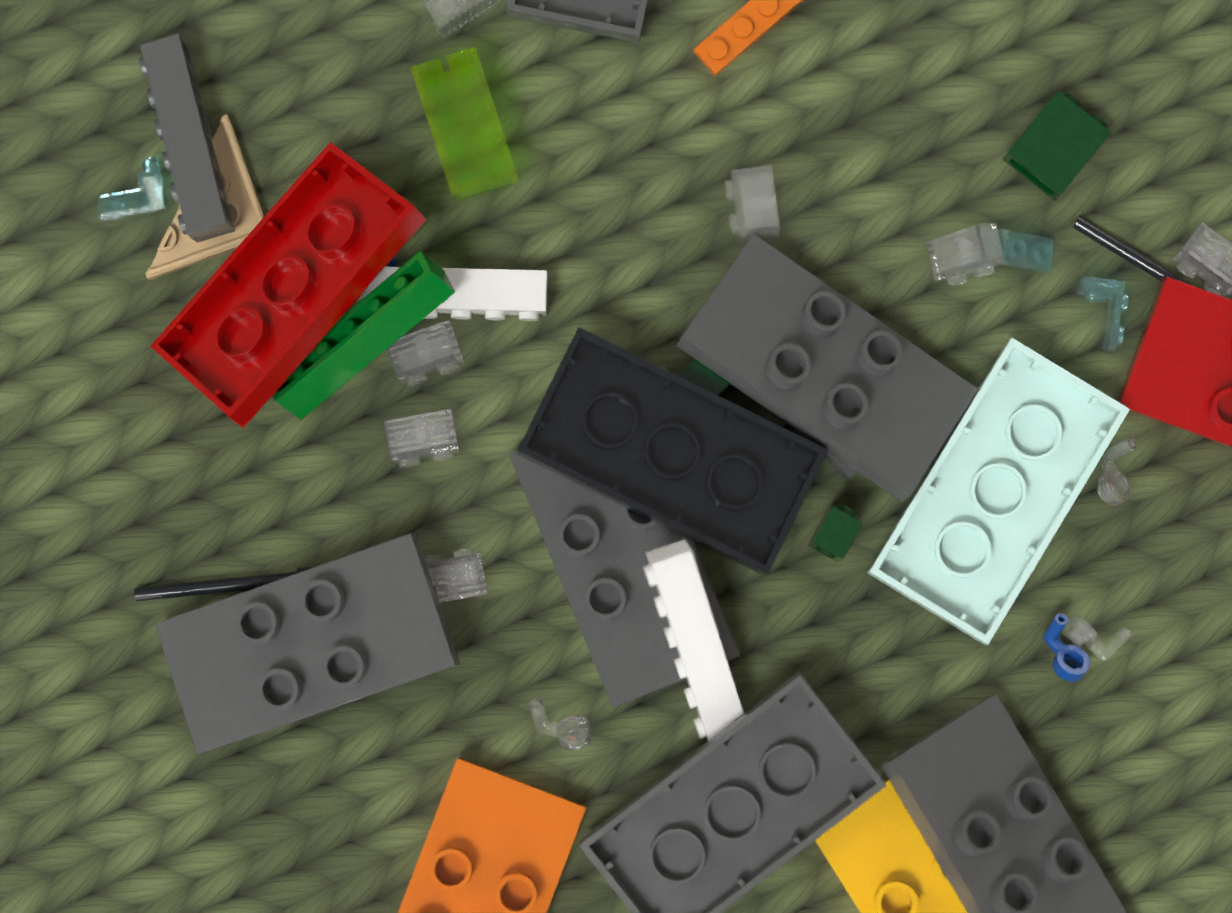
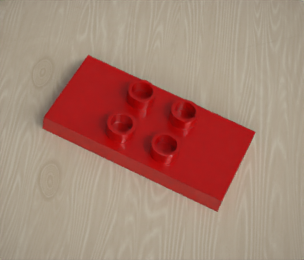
(287, 284)
(1184, 363)

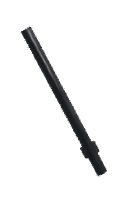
(1124, 250)
(209, 586)

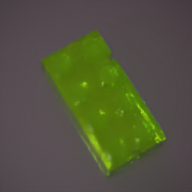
(465, 125)

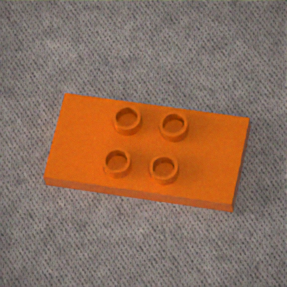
(492, 846)

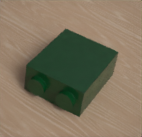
(1057, 144)

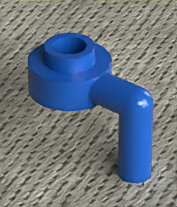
(1065, 654)

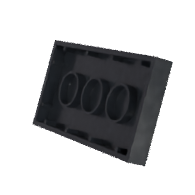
(672, 451)

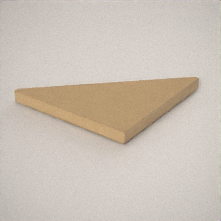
(181, 251)

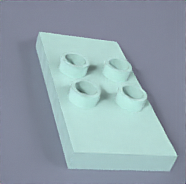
(998, 491)

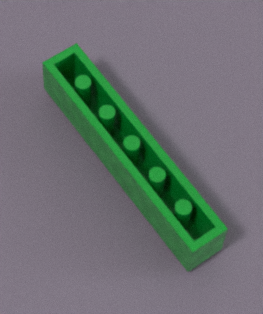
(365, 333)

